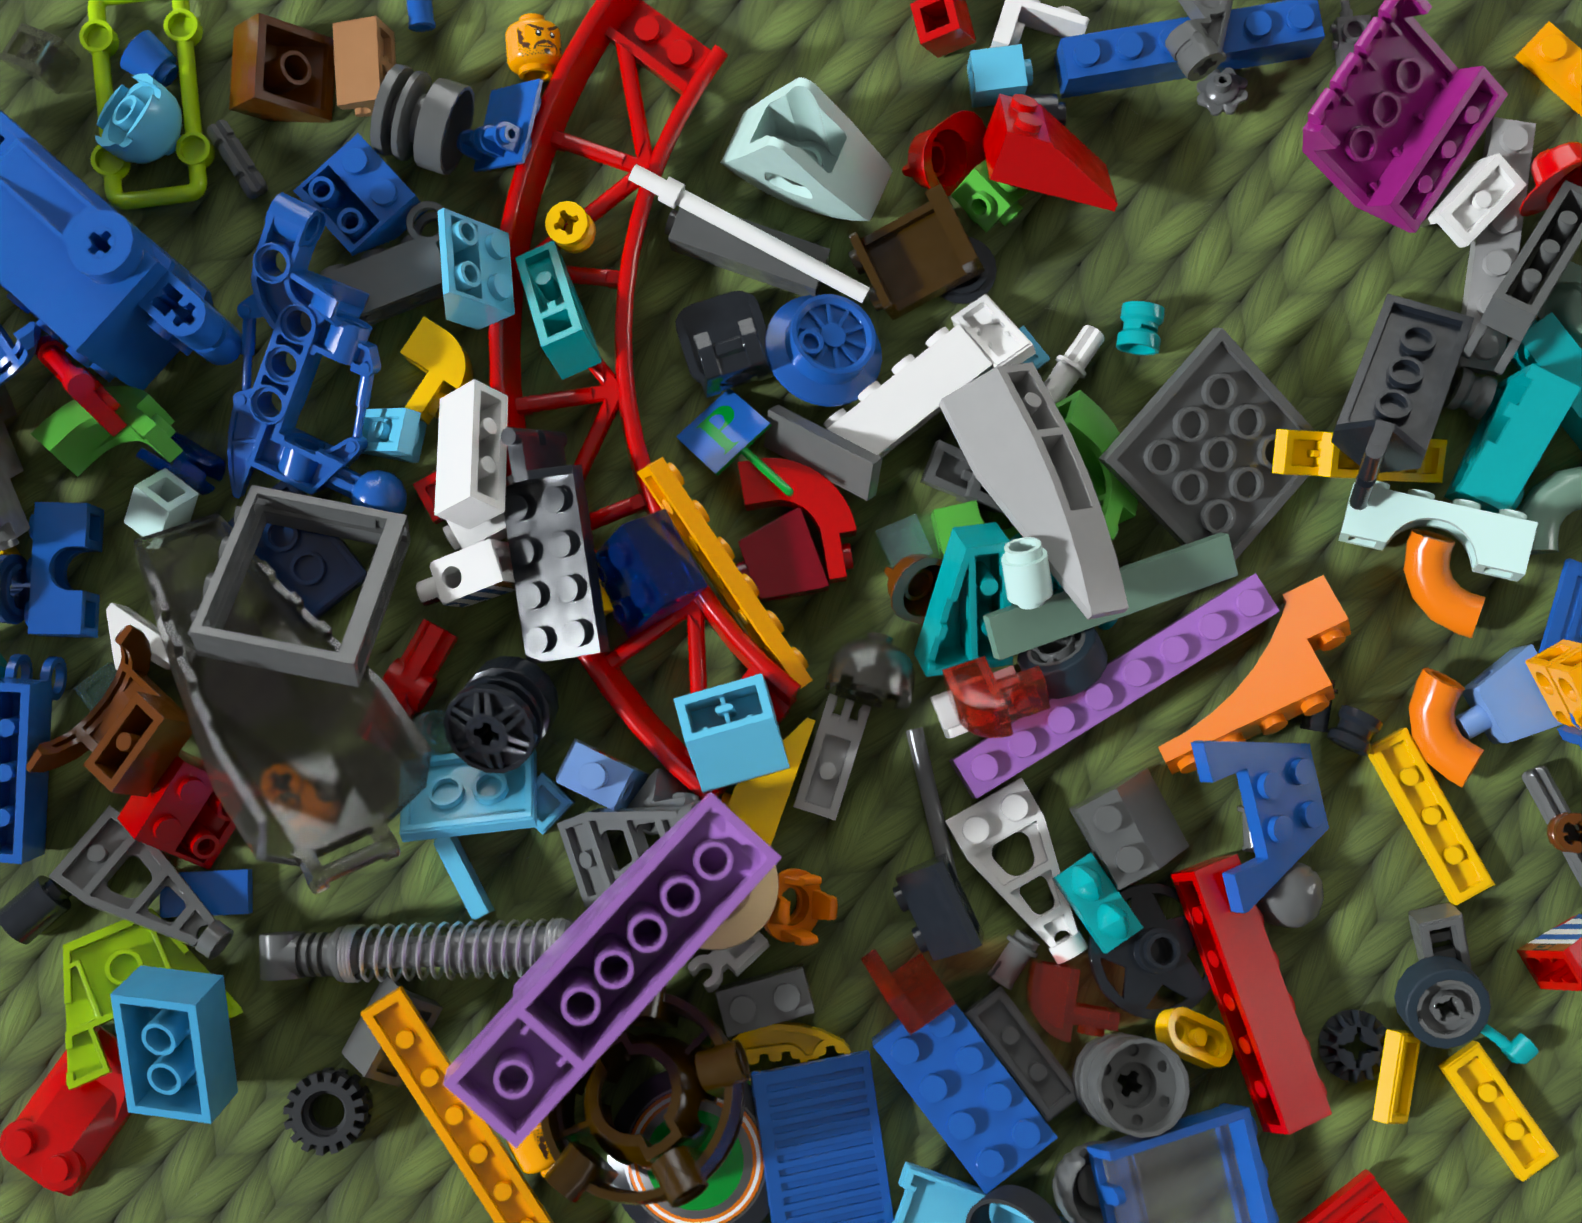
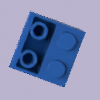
(360, 197)

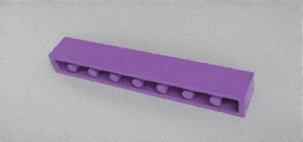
(1121, 683)

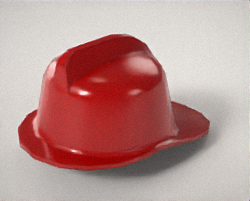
(947, 152)
(1549, 172)

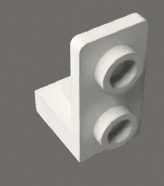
(1031, 13)

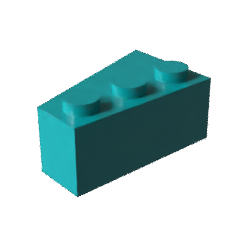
(1512, 438)
(965, 590)

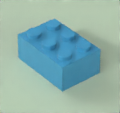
(175, 1043)

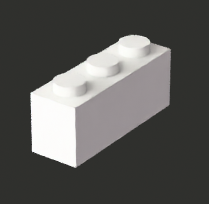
(471, 455)

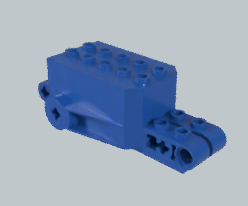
(95, 274)

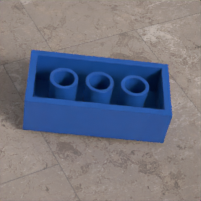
(966, 1095)

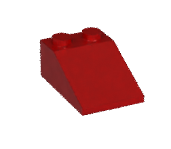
(1038, 153)

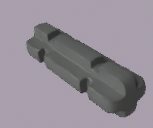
(237, 159)

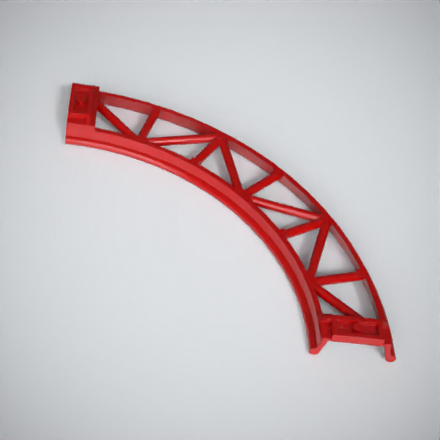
(688, 68)

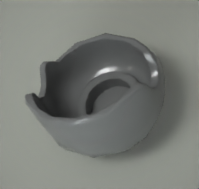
(1294, 898)

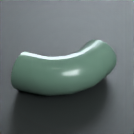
(1550, 504)

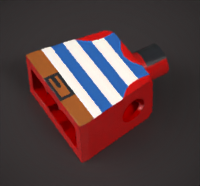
(1556, 956)

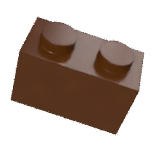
(281, 72)

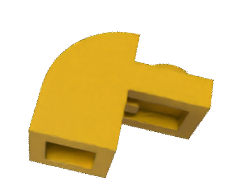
(442, 359)

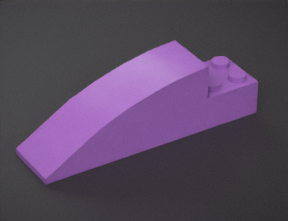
(608, 968)

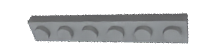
(1498, 244)

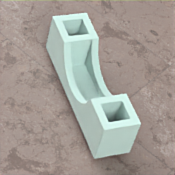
(1494, 542)

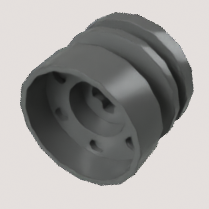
(421, 118)
(1154, 1087)

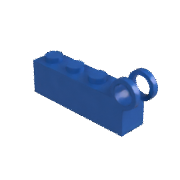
(23, 726)

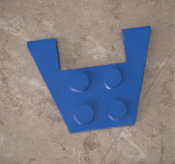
(1279, 804)

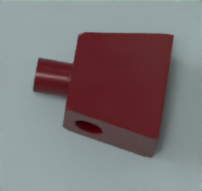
(783, 559)

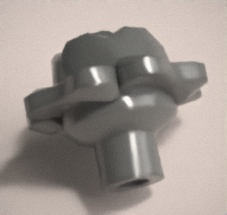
(1222, 91)

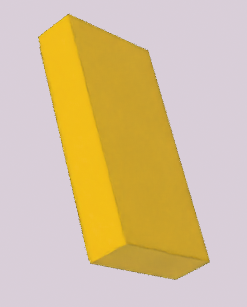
(1396, 1077)

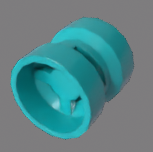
(1140, 328)

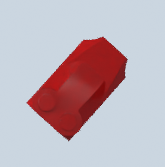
(68, 1130)

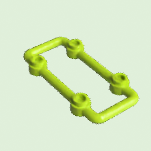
(191, 147)

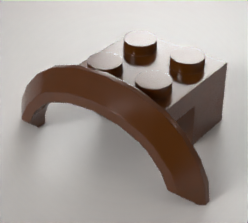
(129, 731)

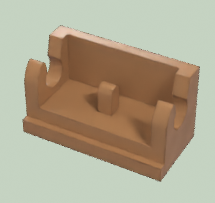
(362, 58)

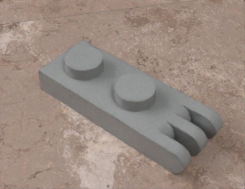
(831, 759)

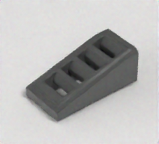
(1436, 925)

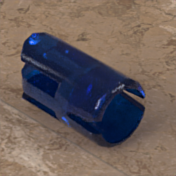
(191, 465)

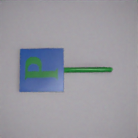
(725, 433)

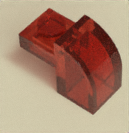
(989, 704)
(1052, 1001)

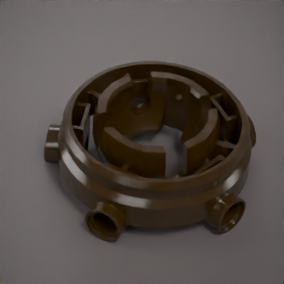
(676, 1162)

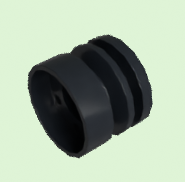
(501, 714)

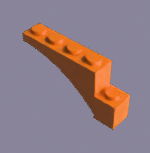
(1282, 683)

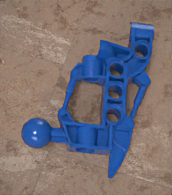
(268, 437)

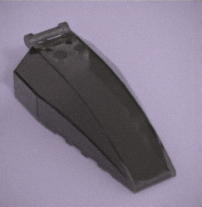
(286, 753)

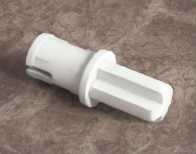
(1073, 362)

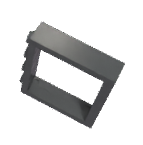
(314, 515)

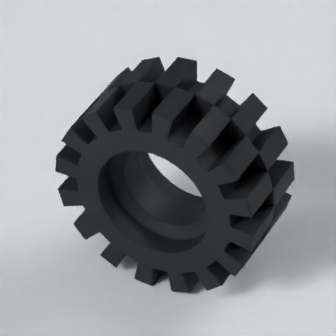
(302, 1119)

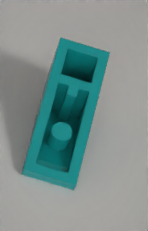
(557, 311)

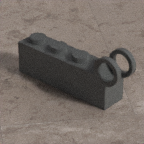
(1533, 274)
(396, 276)

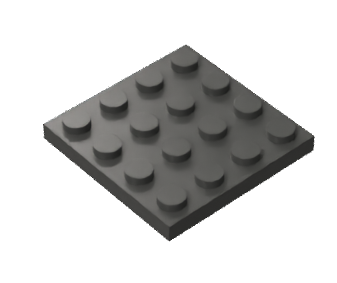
(1207, 447)

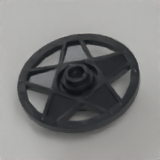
(1151, 956)

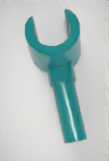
(1518, 1050)

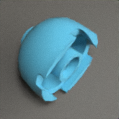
(140, 122)

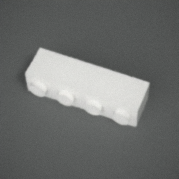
(913, 394)

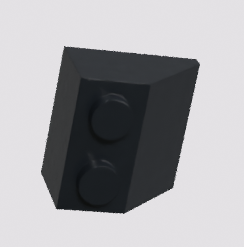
(939, 908)

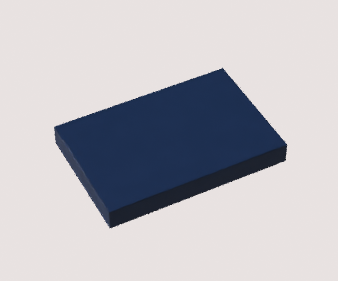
(310, 563)

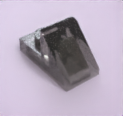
(41, 56)

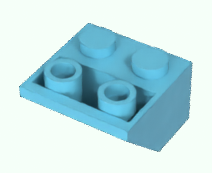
(474, 271)
(732, 733)

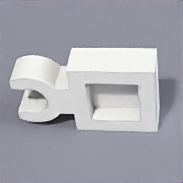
(734, 958)

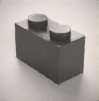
(765, 1000)

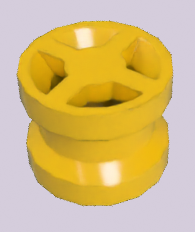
(577, 235)

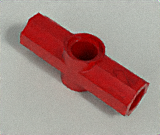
(415, 673)

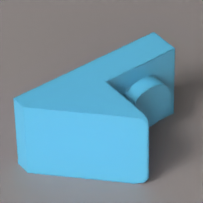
(394, 433)

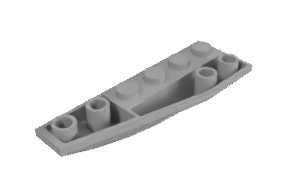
(1038, 480)

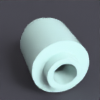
(1026, 573)

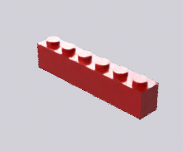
(1252, 1000)

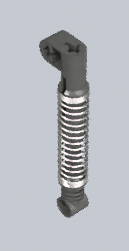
(349, 951)

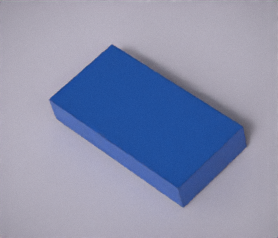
(219, 890)

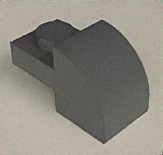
(951, 473)

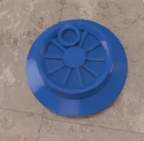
(823, 349)

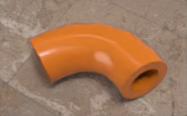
(1433, 585)
(1435, 727)

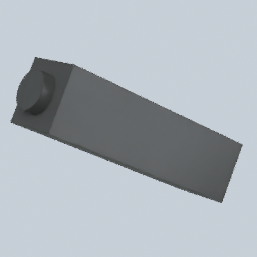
(712, 245)

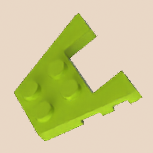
(94, 969)

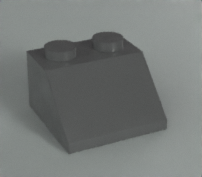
(1130, 829)

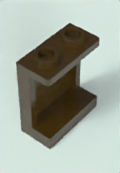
(916, 256)

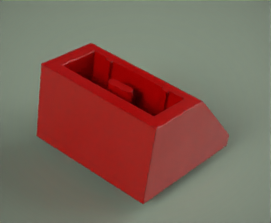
(181, 814)

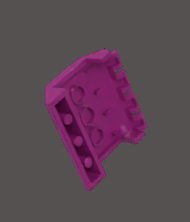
(1398, 118)

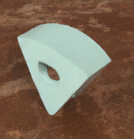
(808, 154)

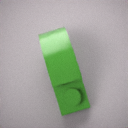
(1093, 435)
(79, 439)

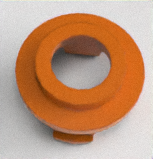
(811, 906)

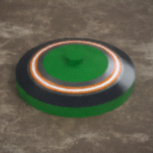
(734, 1191)

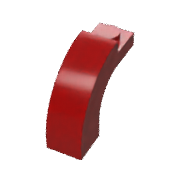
(817, 500)

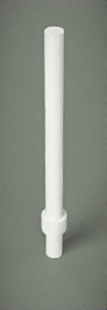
(673, 193)

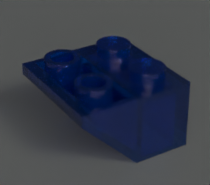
(647, 572)

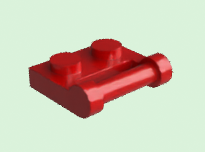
(81, 385)

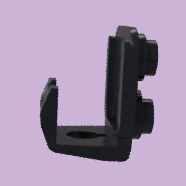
(724, 341)

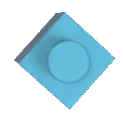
(997, 72)

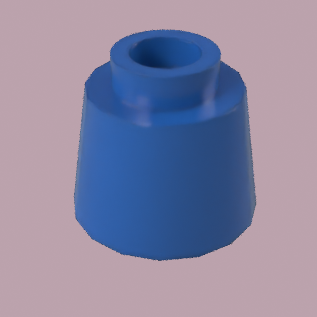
(150, 56)

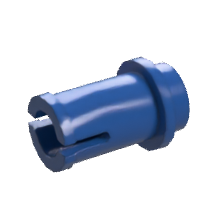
(420, 15)

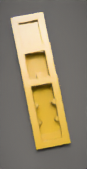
(1315, 455)

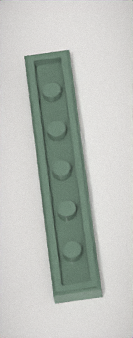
(1145, 585)

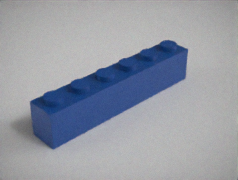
(1139, 54)

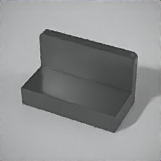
(364, 1050)

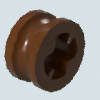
(1555, 832)

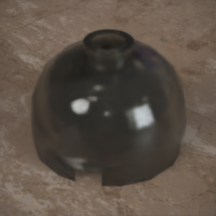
(872, 672)

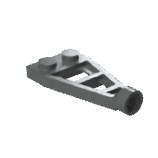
(590, 848)
(102, 853)

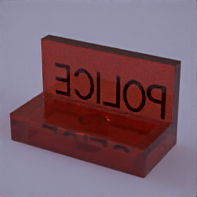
(911, 990)

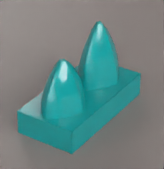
(1097, 903)

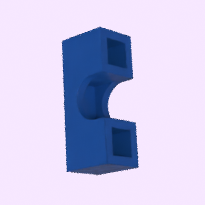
(58, 536)

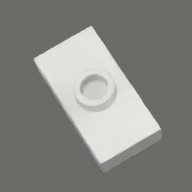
(994, 333)

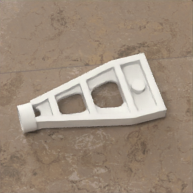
(991, 821)

